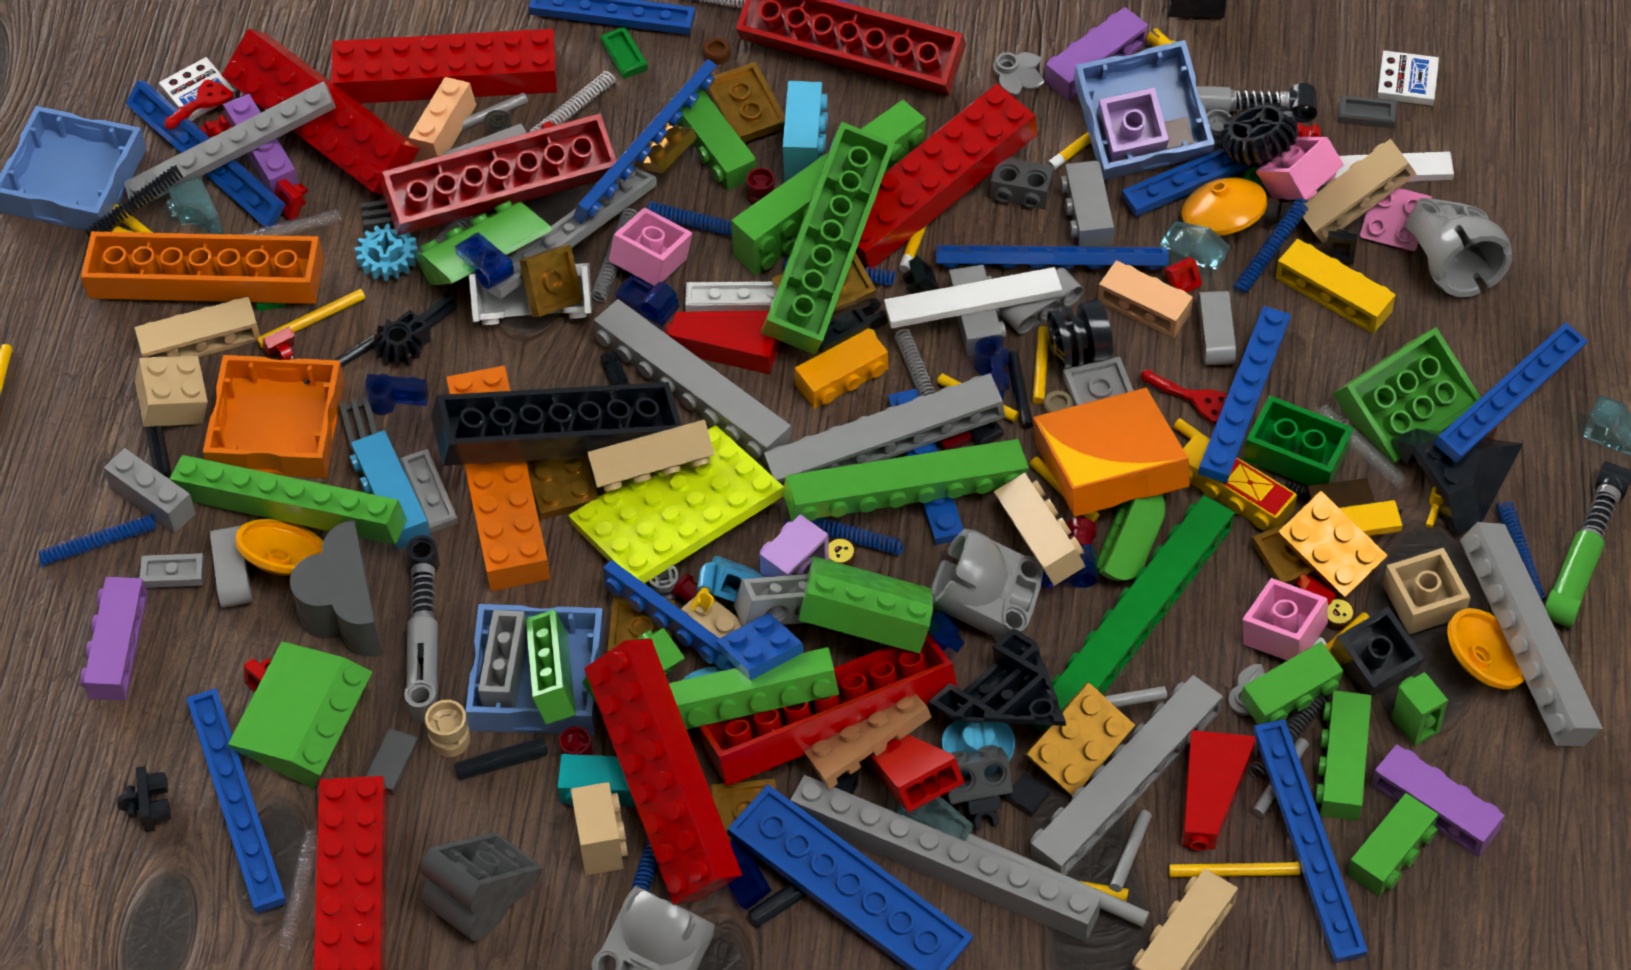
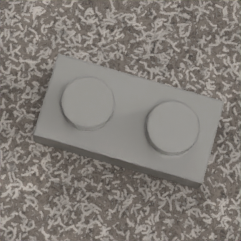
(172, 570)

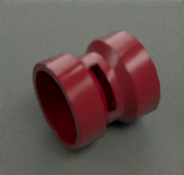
(759, 184)
(1083, 530)
(576, 741)

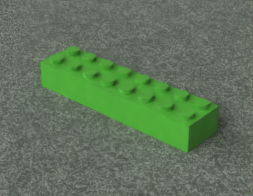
(772, 224)
(828, 238)

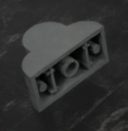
(335, 593)
(476, 881)

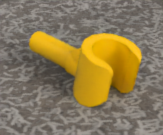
(1436, 502)

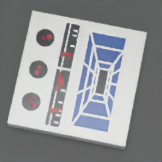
(1408, 78)
(183, 85)

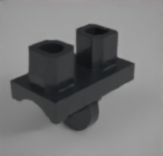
(150, 810)

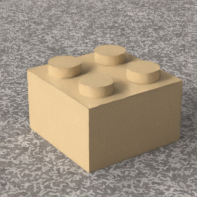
(171, 391)
(1425, 590)
(599, 828)

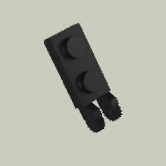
(852, 322)

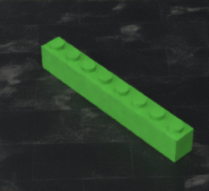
(903, 480)
(289, 499)

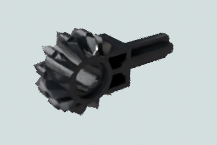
(408, 335)

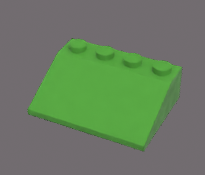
(506, 229)
(1408, 391)
(867, 604)
(299, 711)

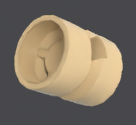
(447, 728)

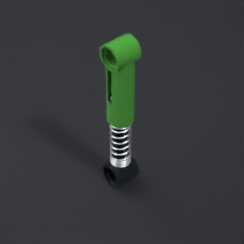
(1587, 546)

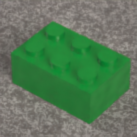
(1297, 443)

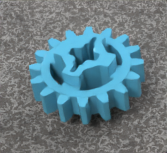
(386, 252)

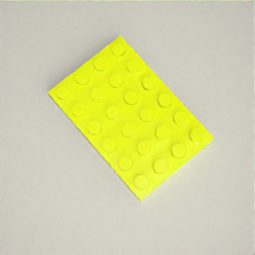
(676, 514)

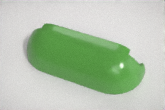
(1131, 537)

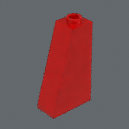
(726, 338)
(915, 771)
(1213, 780)

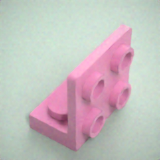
(1387, 220)

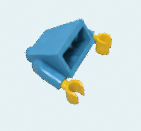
(721, 579)

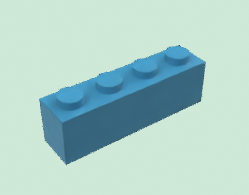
(386, 478)

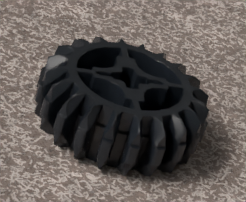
(1259, 134)

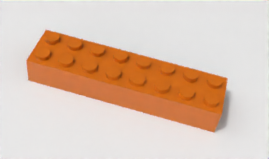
(203, 267)
(503, 503)

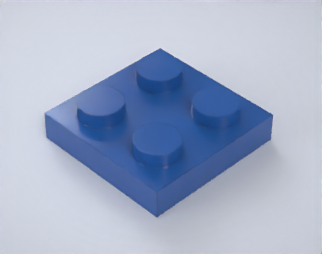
(759, 646)

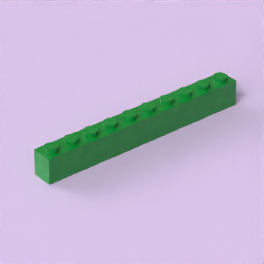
(1146, 602)

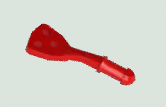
(219, 96)
(1197, 397)

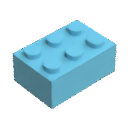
(804, 126)

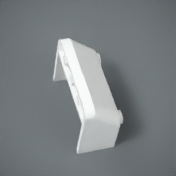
(491, 308)

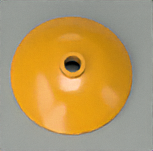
(1225, 205)
(276, 545)
(1483, 649)

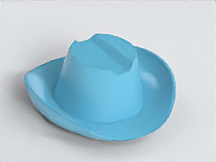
(972, 736)

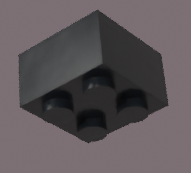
(1377, 653)

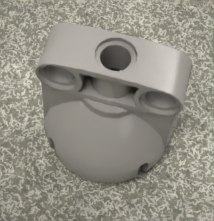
(1460, 245)
(988, 585)
(655, 936)

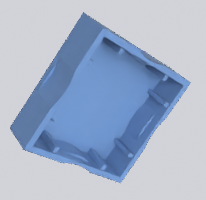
(1174, 79)
(69, 168)
(586, 639)

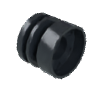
(1082, 334)

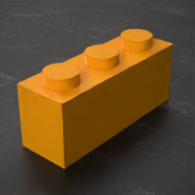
(841, 368)

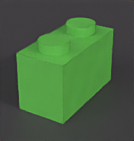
(1419, 708)

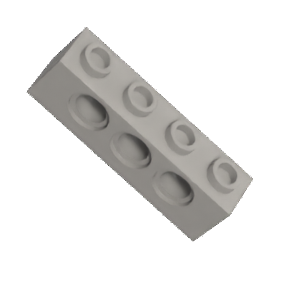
(773, 595)

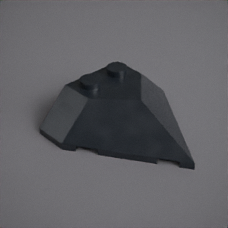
(1465, 485)
(1007, 692)

